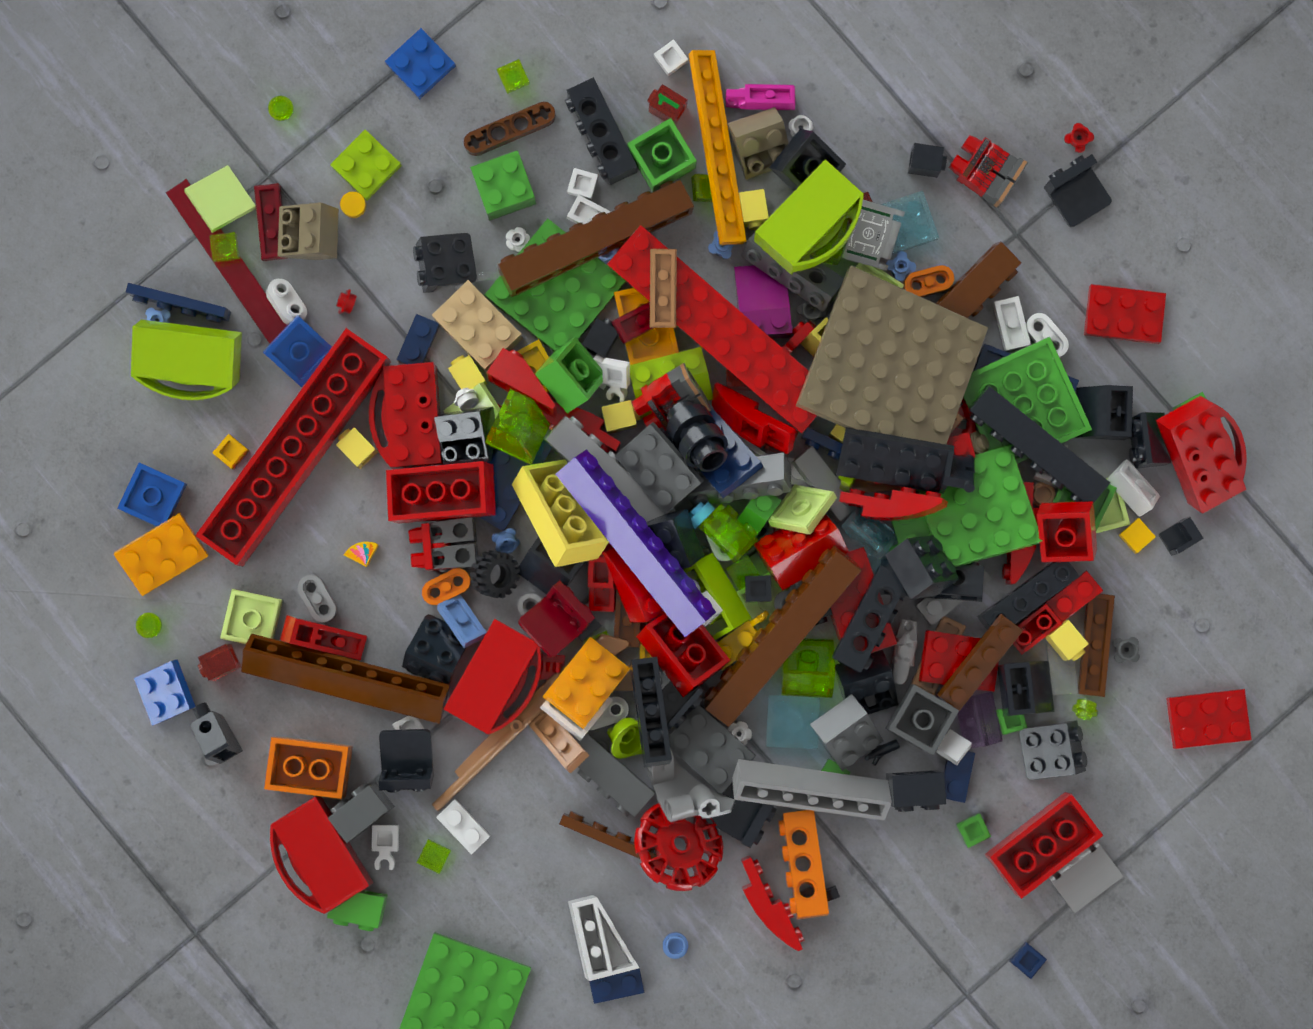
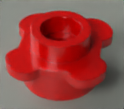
(1079, 130)
(346, 302)

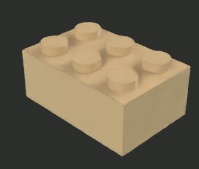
(476, 325)

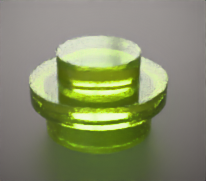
(280, 108)
(148, 625)
(1085, 709)

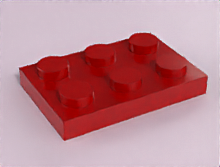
(1125, 314)
(944, 654)
(1208, 718)

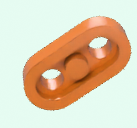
(928, 282)
(446, 585)

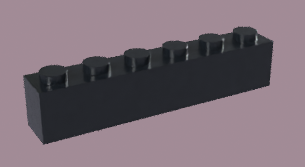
(1038, 446)

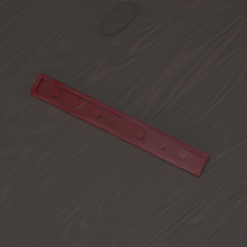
(234, 271)

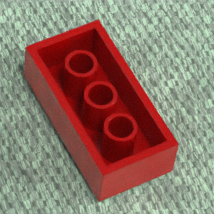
(440, 492)
(847, 603)
(1043, 844)

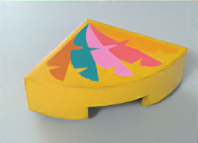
(362, 552)

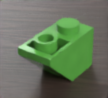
(362, 909)

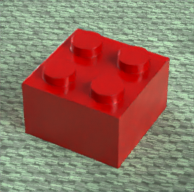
(1067, 531)

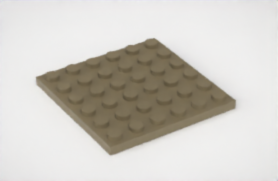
(891, 361)

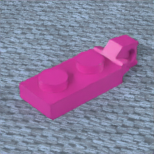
(761, 97)

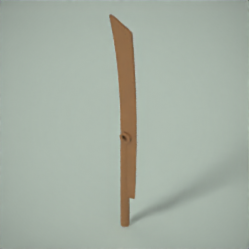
(500, 739)

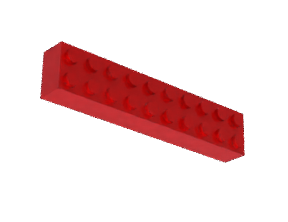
(721, 330)
(293, 448)

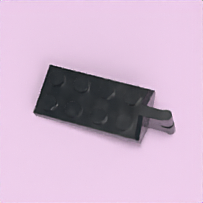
(904, 462)

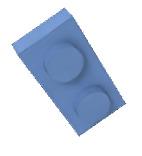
(461, 621)

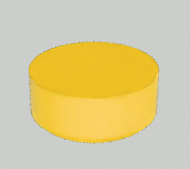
(353, 204)

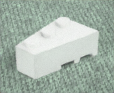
(598, 941)

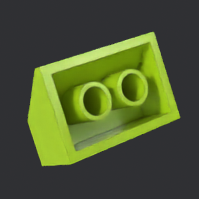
(650, 370)
(712, 578)

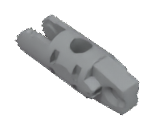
(904, 651)

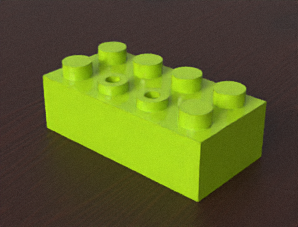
(811, 220)
(185, 357)

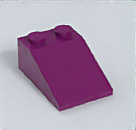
(763, 301)

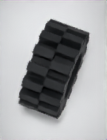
(483, 574)

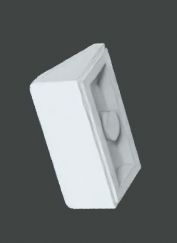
(1134, 488)

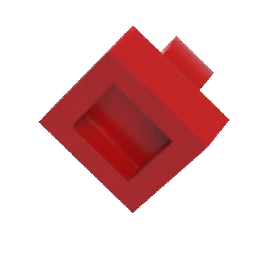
(551, 665)

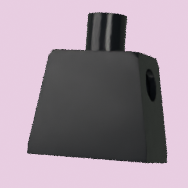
(214, 735)

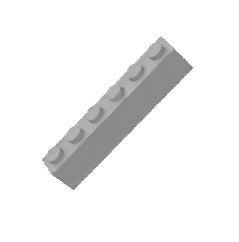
(571, 441)
(811, 789)

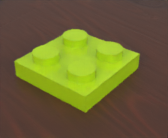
(366, 165)

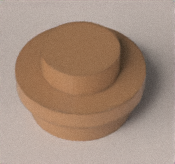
(1042, 494)

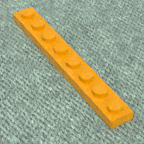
(717, 147)

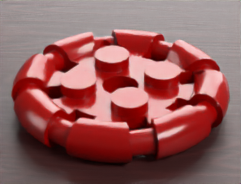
(674, 859)

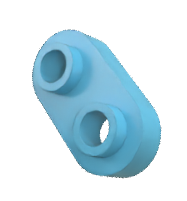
(700, 513)

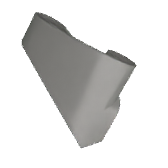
(684, 795)

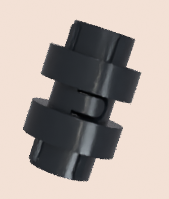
(697, 436)

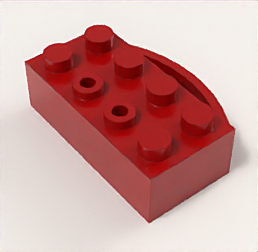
(408, 415)
(1204, 453)
(496, 679)
(317, 857)

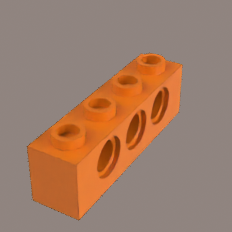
(804, 823)

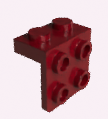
(556, 619)

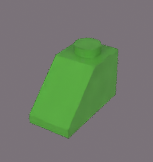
(759, 511)

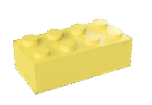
(557, 516)

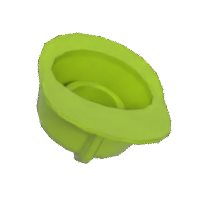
(625, 738)

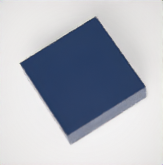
(1028, 960)

